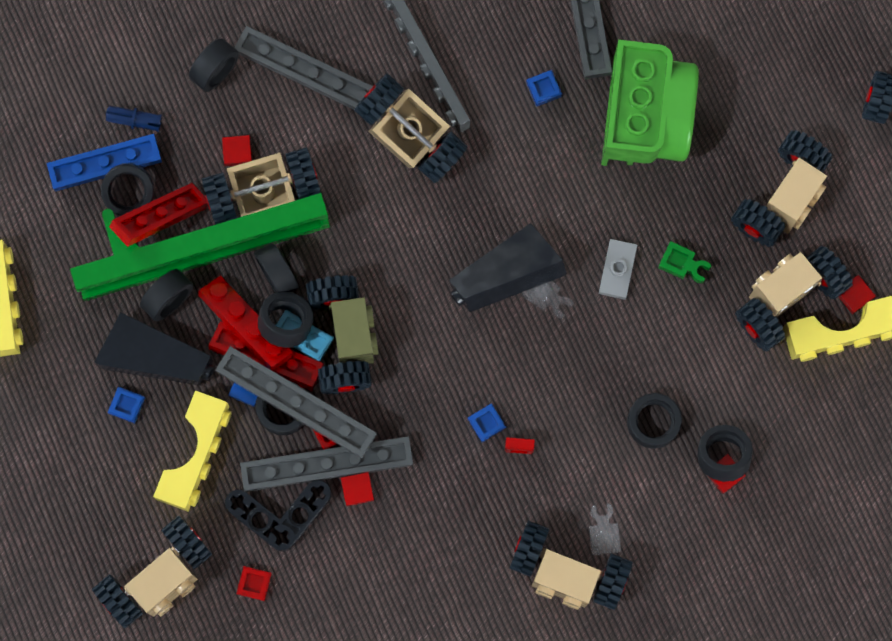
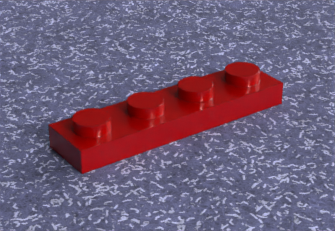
(159, 214)
(242, 322)
(298, 369)

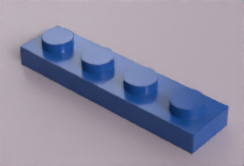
(97, 163)

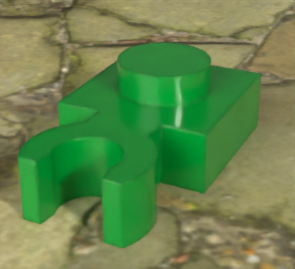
(680, 261)

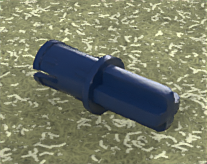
(133, 118)

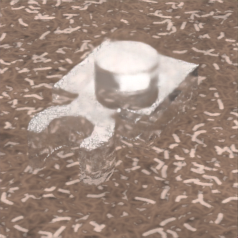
(545, 296)
(604, 536)

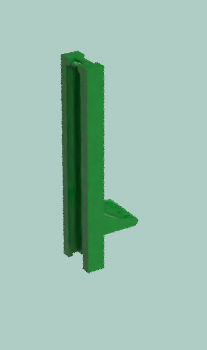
(140, 265)

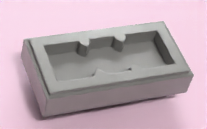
(617, 269)

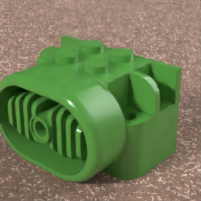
(649, 105)

